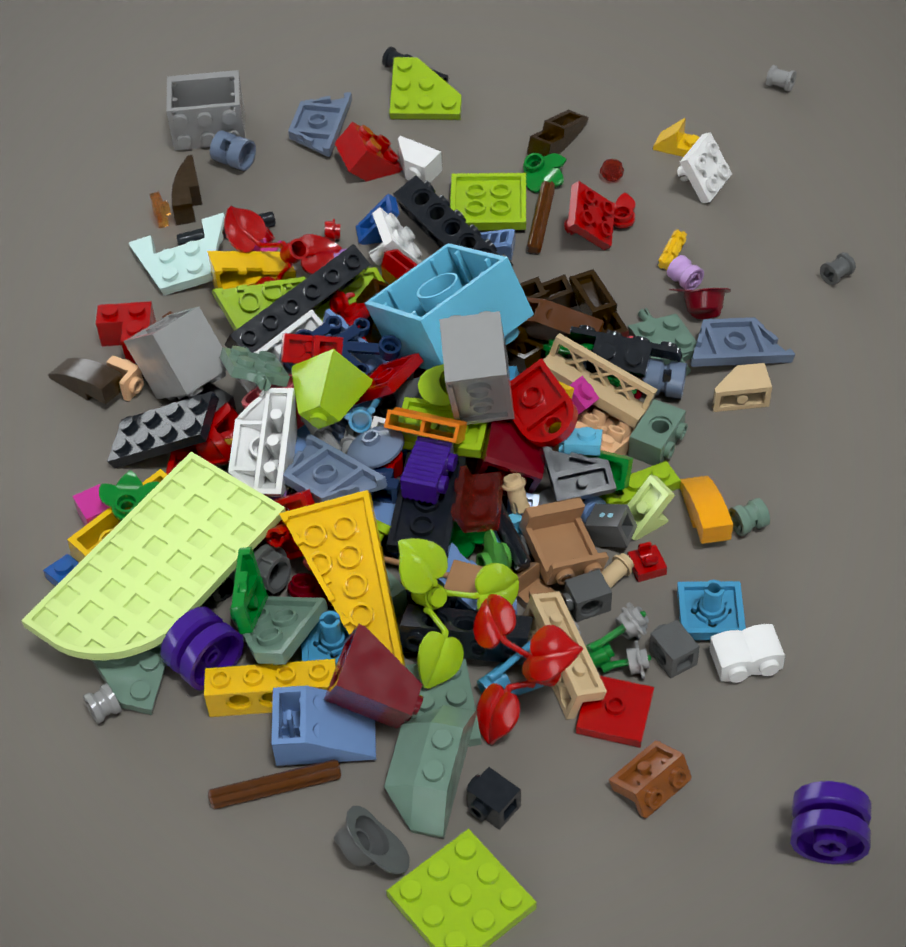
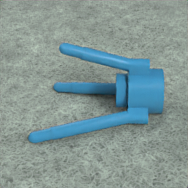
(361, 417)
(499, 676)

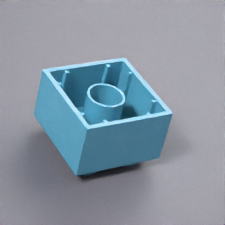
(445, 285)

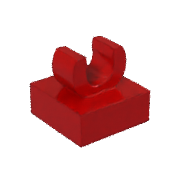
(647, 562)

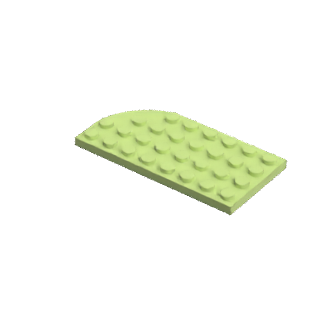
(155, 564)

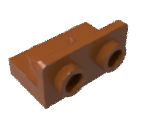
(652, 777)

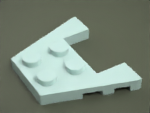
(182, 265)

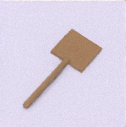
(460, 578)

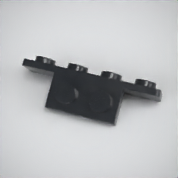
(626, 353)

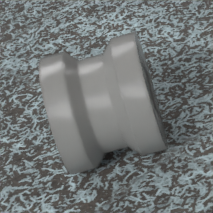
(102, 703)

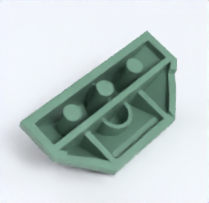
(429, 767)

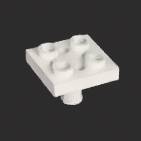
(705, 168)
(393, 237)

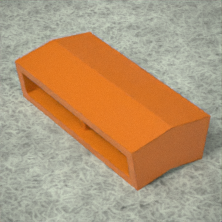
(425, 429)

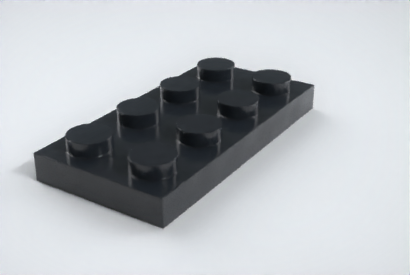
(163, 430)
(425, 519)

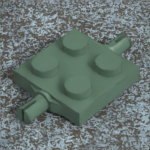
(667, 329)
(260, 368)

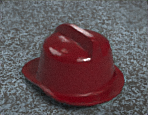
(704, 302)

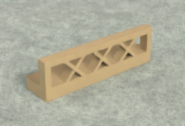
(613, 400)
(581, 677)

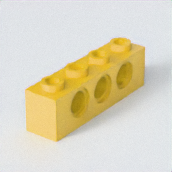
(250, 687)

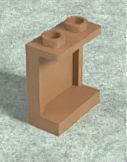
(560, 541)

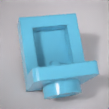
(583, 441)

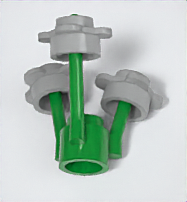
(630, 624)

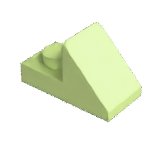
(648, 506)

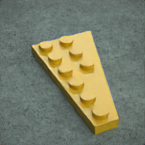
(348, 562)

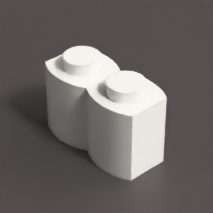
(747, 653)

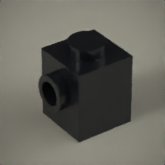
(493, 798)

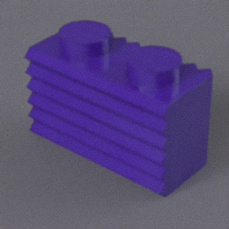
(428, 470)

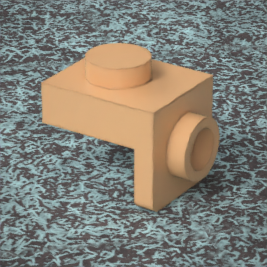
(132, 378)

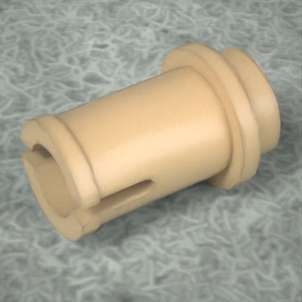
(516, 493)
(620, 566)

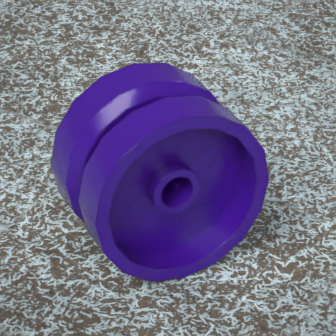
(200, 642)
(831, 822)

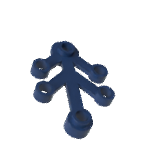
(386, 343)

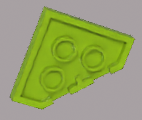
(421, 93)

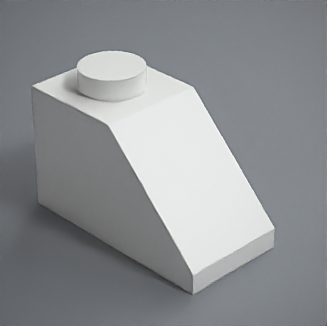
(419, 160)

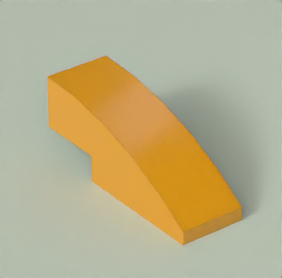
(706, 509)

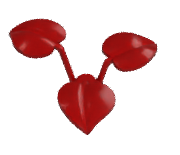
(247, 229)
(550, 655)

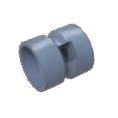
(232, 150)
(655, 377)

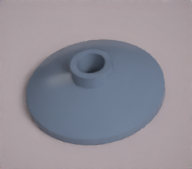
(376, 446)

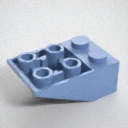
(317, 731)

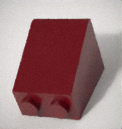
(509, 453)
(373, 681)

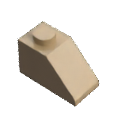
(743, 388)

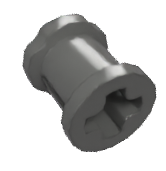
(841, 266)

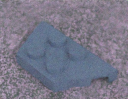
(319, 122)
(737, 343)
(330, 472)

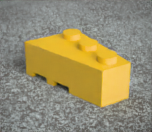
(242, 268)

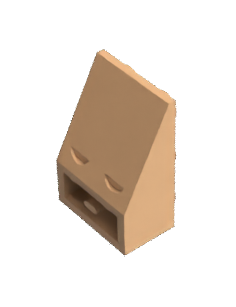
(615, 432)

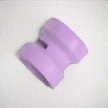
(687, 274)

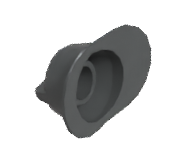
(370, 843)

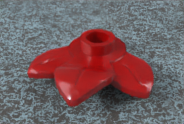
(624, 210)

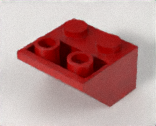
(367, 153)

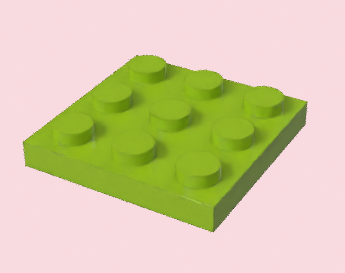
(490, 199)
(461, 896)

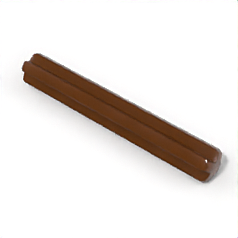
(541, 217)
(274, 783)

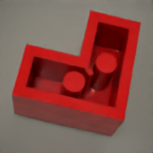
(121, 321)

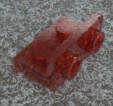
(477, 501)

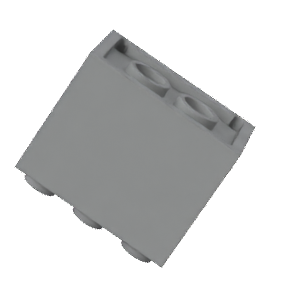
(204, 106)
(178, 354)
(476, 367)

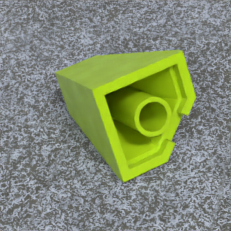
(327, 387)

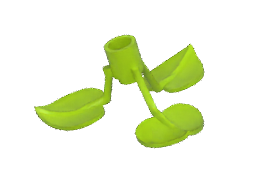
(419, 569)

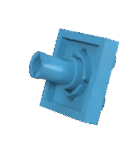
(712, 603)
(328, 636)

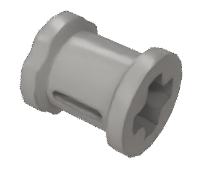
(781, 78)

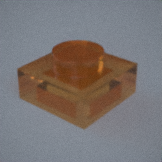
(160, 209)

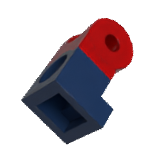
(391, 472)

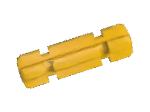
(672, 249)

